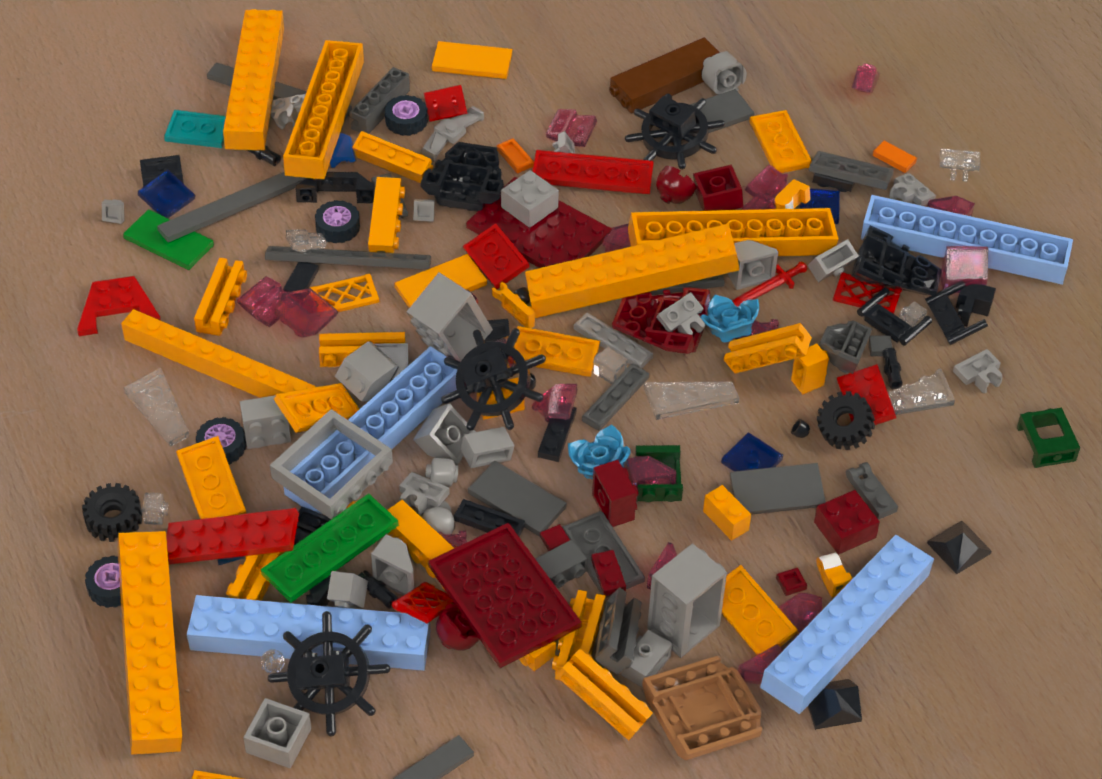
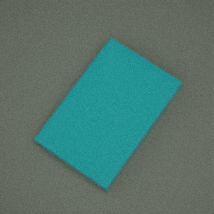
(196, 129)

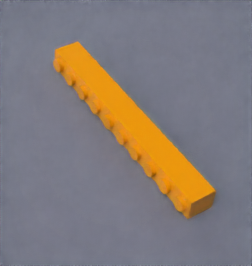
(208, 357)
(426, 543)

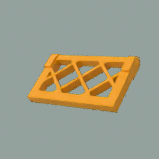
(351, 282)

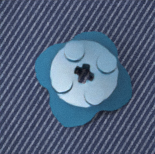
(728, 320)
(604, 449)

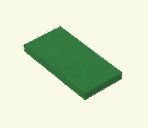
(182, 251)

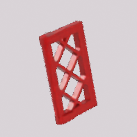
(854, 300)
(423, 591)

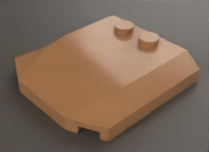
(693, 706)

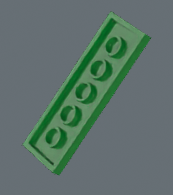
(329, 547)

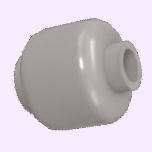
(442, 471)

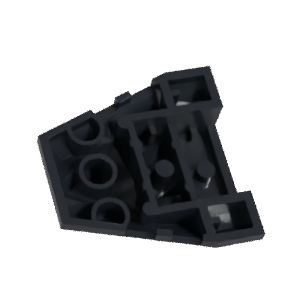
(465, 177)
(893, 267)

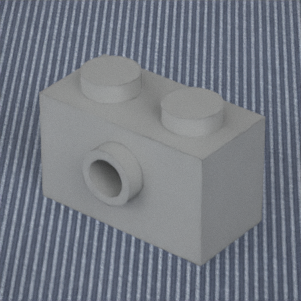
(833, 261)
(487, 446)
(347, 590)
(649, 657)

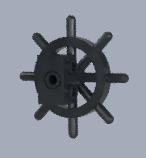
(675, 124)
(488, 370)
(329, 671)

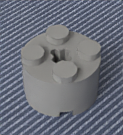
(723, 72)

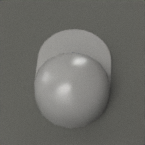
(440, 518)

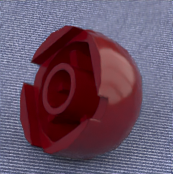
(673, 186)
(454, 629)

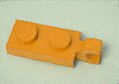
(515, 306)

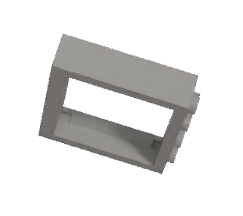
(309, 442)

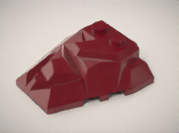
(639, 319)

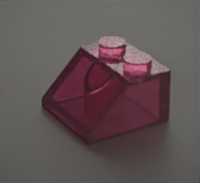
(964, 264)
(304, 312)

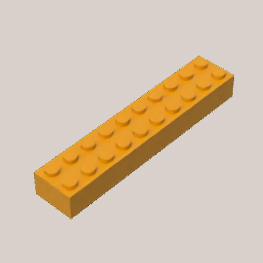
(254, 80)
(323, 110)
(787, 230)
(632, 270)
(149, 643)

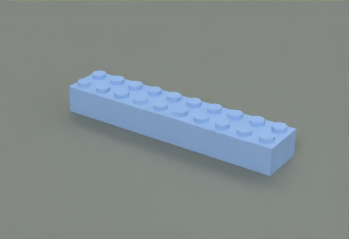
(1009, 247)
(386, 417)
(846, 624)
(258, 626)

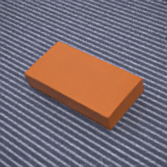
(515, 155)
(894, 156)

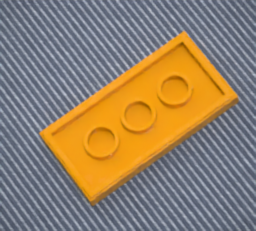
(472, 60)
(780, 141)
(459, 270)
(561, 351)
(309, 405)
(210, 479)
(754, 613)

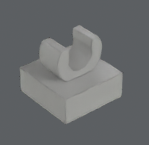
(564, 144)
(424, 210)
(113, 211)

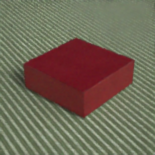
(554, 537)
(791, 581)

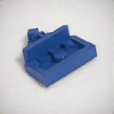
(343, 150)

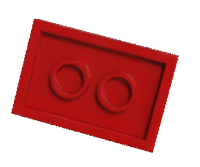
(496, 256)
(870, 385)

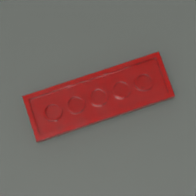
(594, 171)
(231, 536)

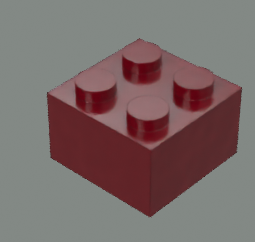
(718, 189)
(614, 493)
(846, 522)

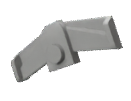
(451, 131)

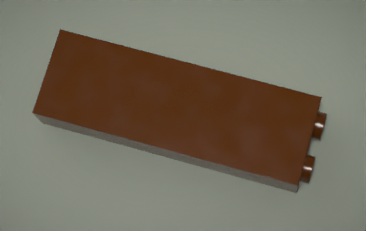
(661, 76)

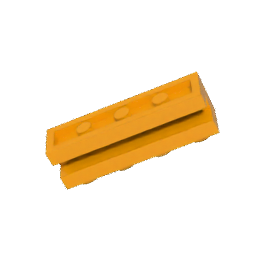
(391, 157)
(386, 214)
(220, 297)
(337, 346)
(768, 348)
(249, 581)
(590, 614)
(604, 694)

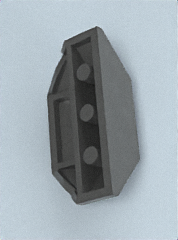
(845, 344)

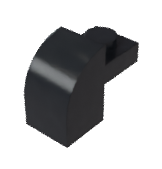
(975, 299)

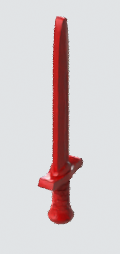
(781, 278)

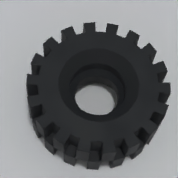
(849, 434)
(107, 500)

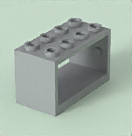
(447, 317)
(687, 599)

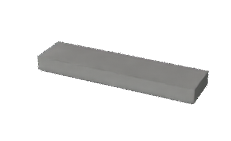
(609, 337)

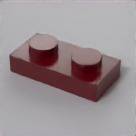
(608, 572)

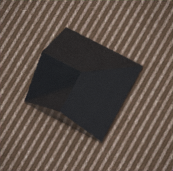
(959, 547)
(836, 705)

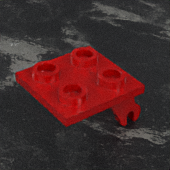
(445, 103)

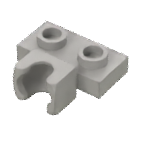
(286, 110)
(910, 190)
(683, 316)
(981, 369)
(421, 491)

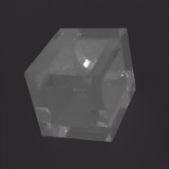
(609, 365)

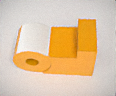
(793, 195)
(832, 573)

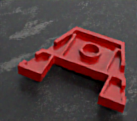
(113, 298)

